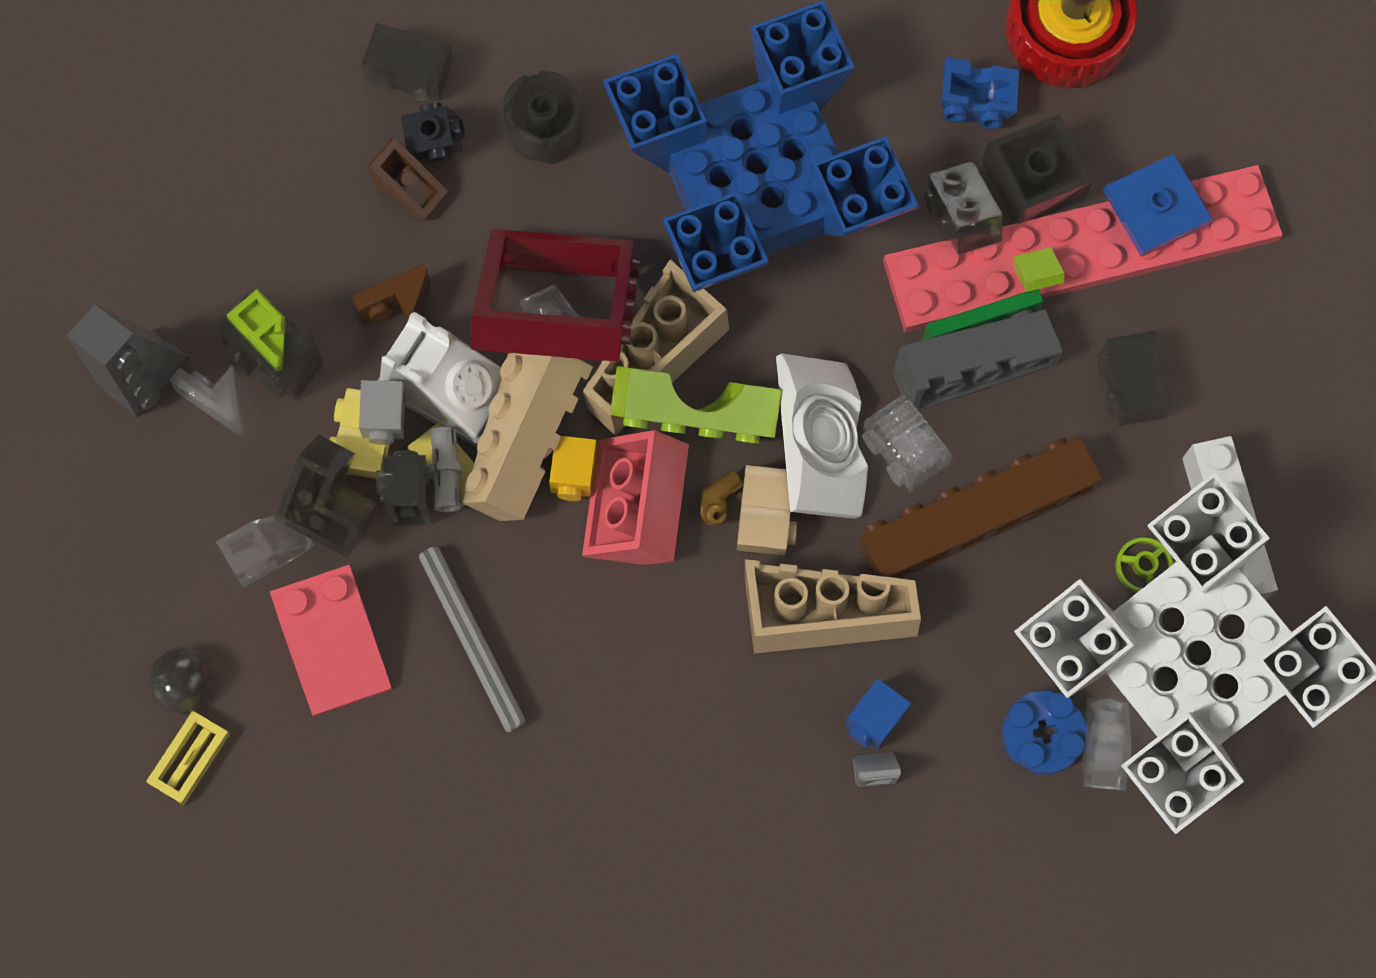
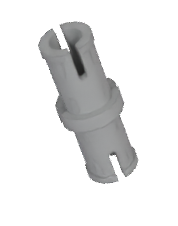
(445, 469)

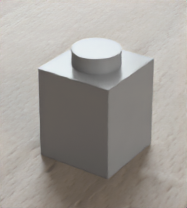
(382, 411)

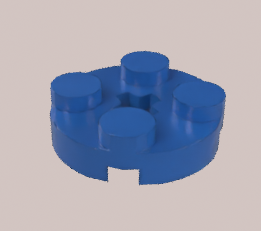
(1032, 752)

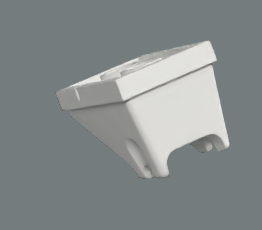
(442, 377)

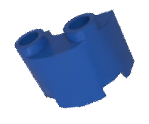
(978, 93)

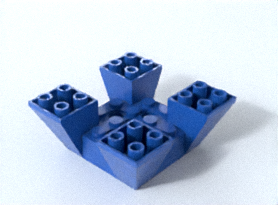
(823, 192)

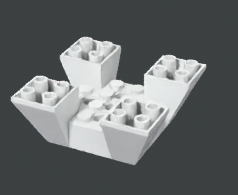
(1186, 765)

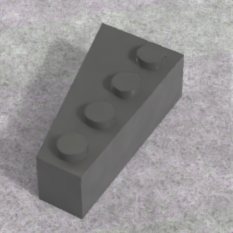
(125, 358)
(976, 359)

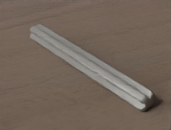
(472, 639)

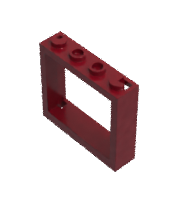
(555, 334)

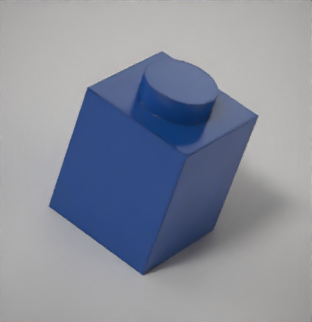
(876, 715)

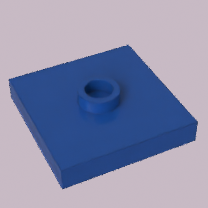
(1157, 205)

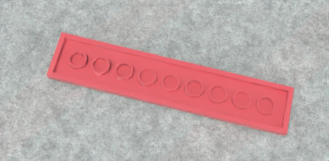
(1088, 244)

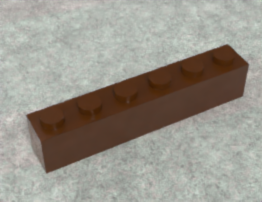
(980, 510)

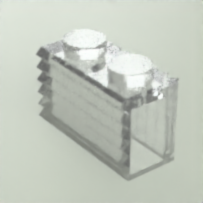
(906, 443)

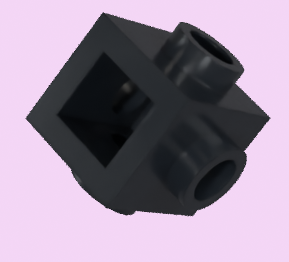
(433, 132)

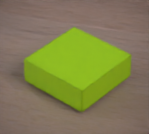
(1038, 269)

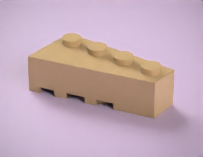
(826, 608)

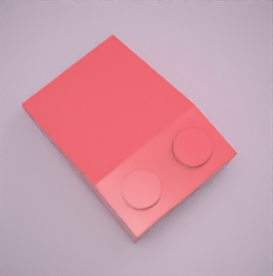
(331, 640)

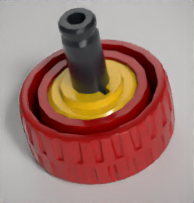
(1070, 39)

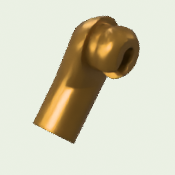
(715, 498)

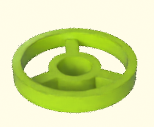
(1133, 560)

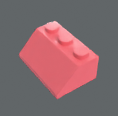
(636, 498)

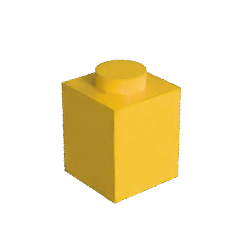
(573, 468)

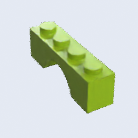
(650, 396)

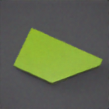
(261, 326)

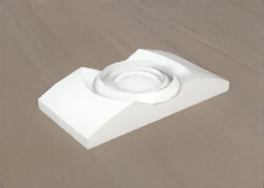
(821, 437)

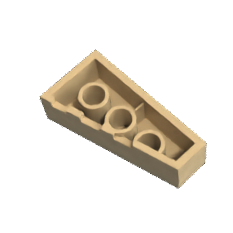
(665, 337)
(521, 432)

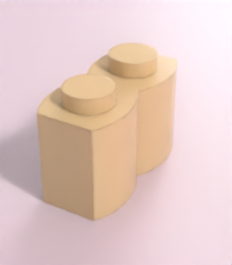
(765, 512)

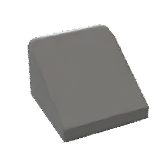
(876, 769)

